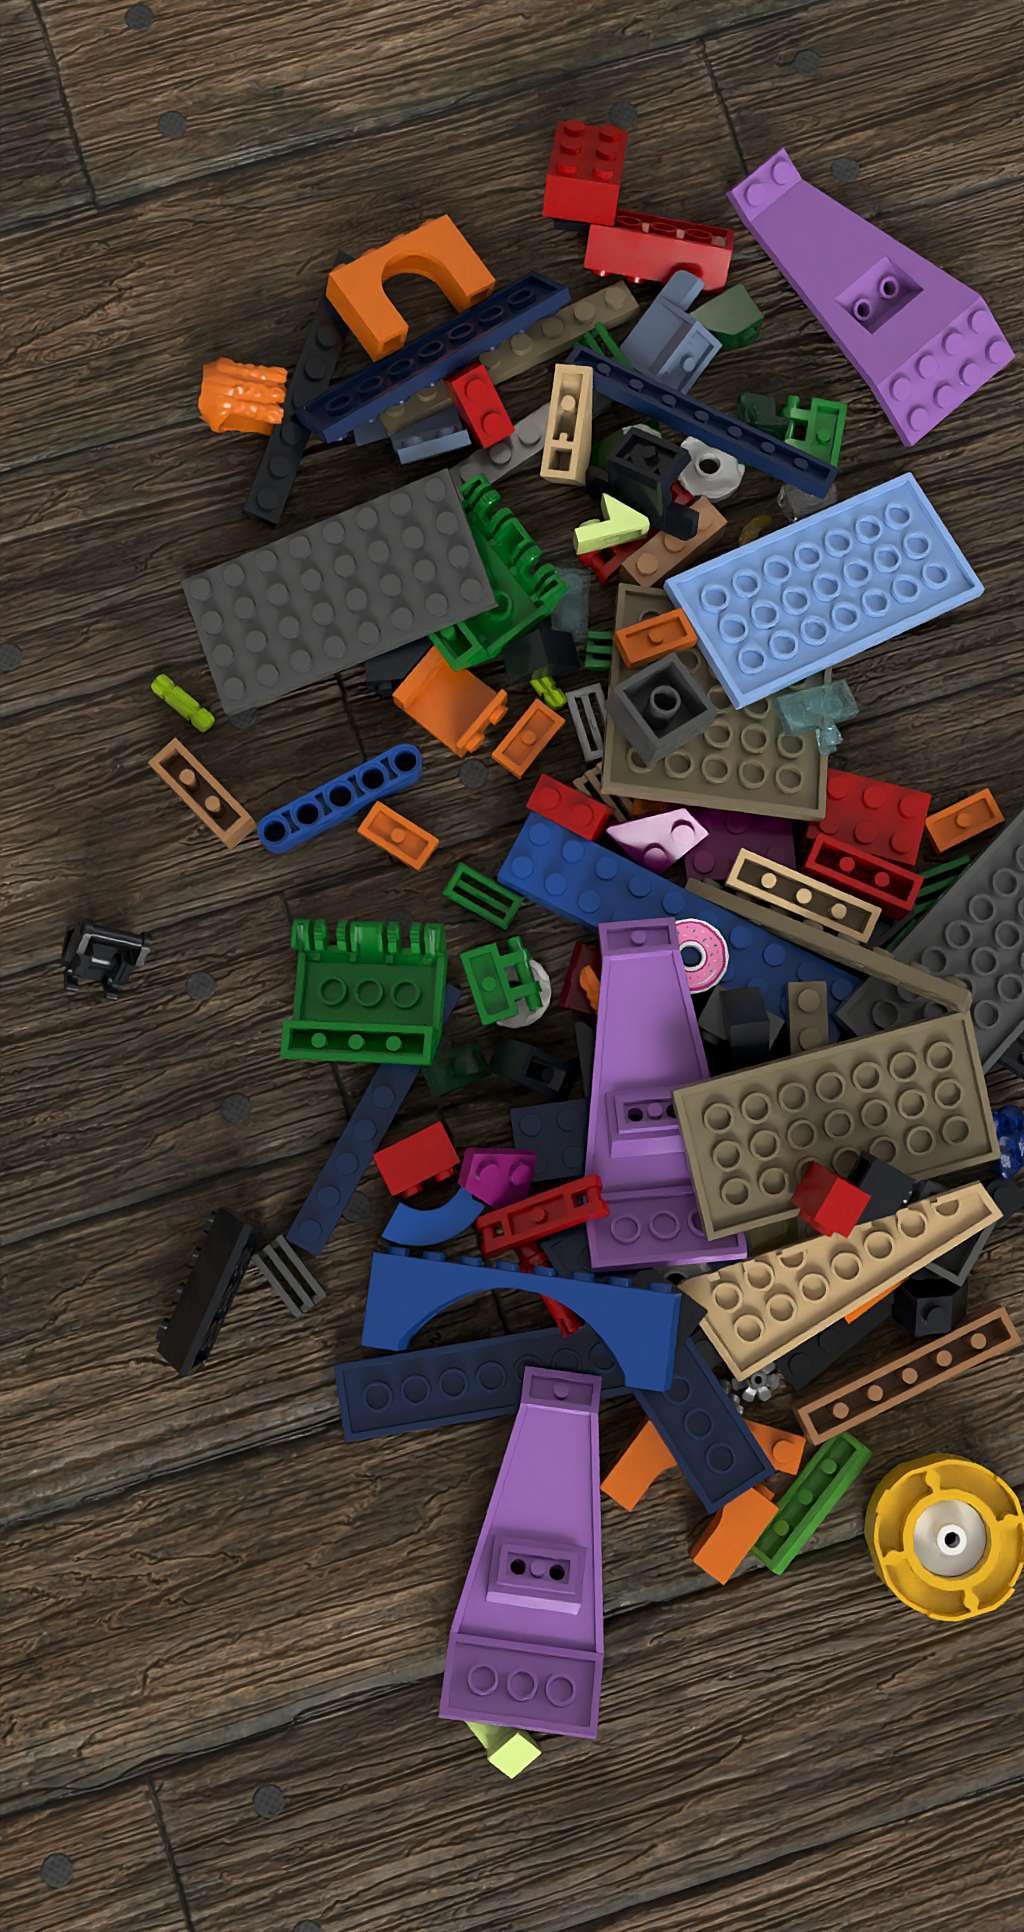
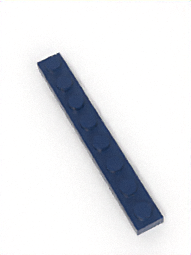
(706, 423)
(355, 1148)

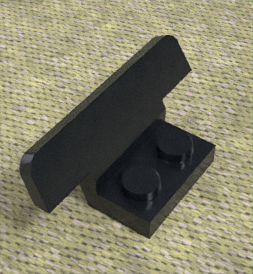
(640, 477)

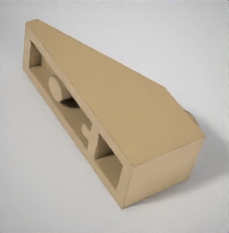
(569, 426)

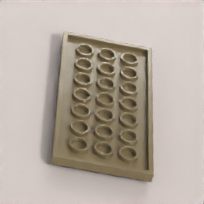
(897, 1093)

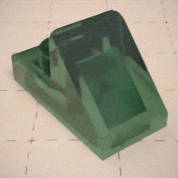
(760, 413)
(455, 1069)

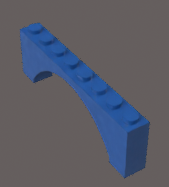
(633, 1321)

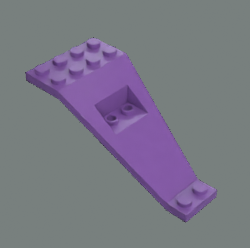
(916, 345)
(642, 1050)
(528, 1644)

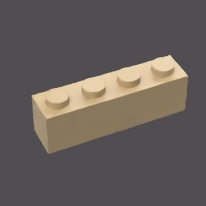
(802, 896)

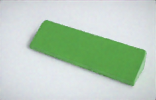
(810, 1500)

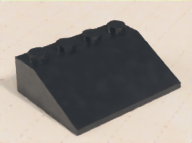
(209, 1289)

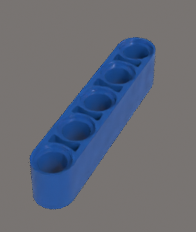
(350, 782)

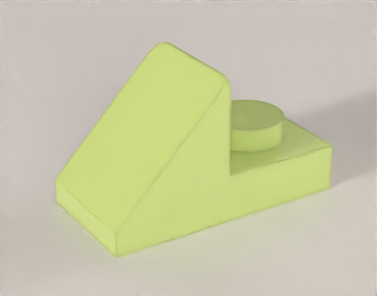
(620, 527)
(506, 1747)

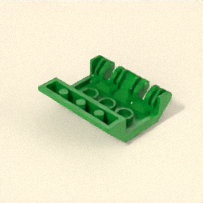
(508, 560)
(366, 993)

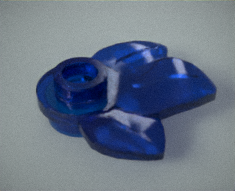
(1010, 1136)

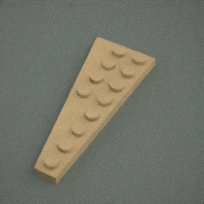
(797, 1290)

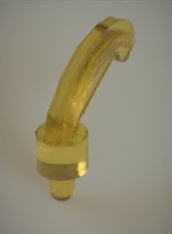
(753, 528)

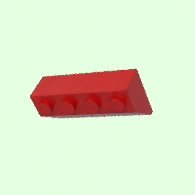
(659, 246)

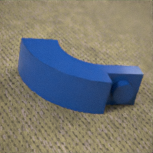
(434, 1226)

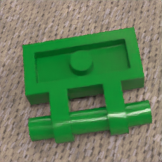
(823, 427)
(490, 984)

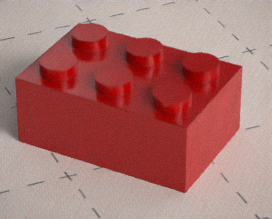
(585, 173)
(872, 817)

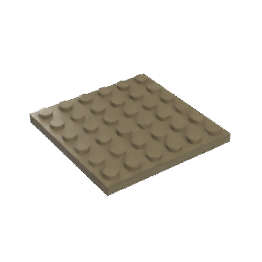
(736, 764)

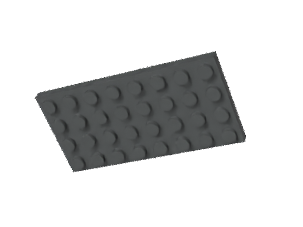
(339, 593)
(967, 935)

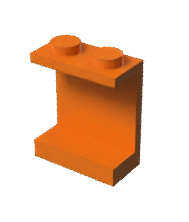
(450, 703)

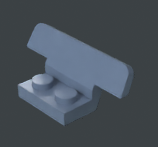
(669, 341)
(422, 440)

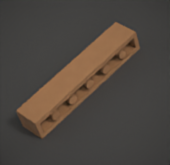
(904, 1374)

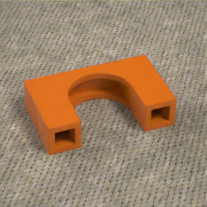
(432, 251)
(733, 1526)

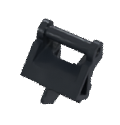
(102, 955)

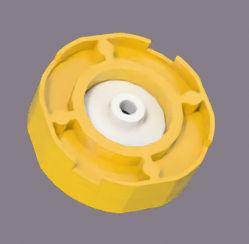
(978, 1558)

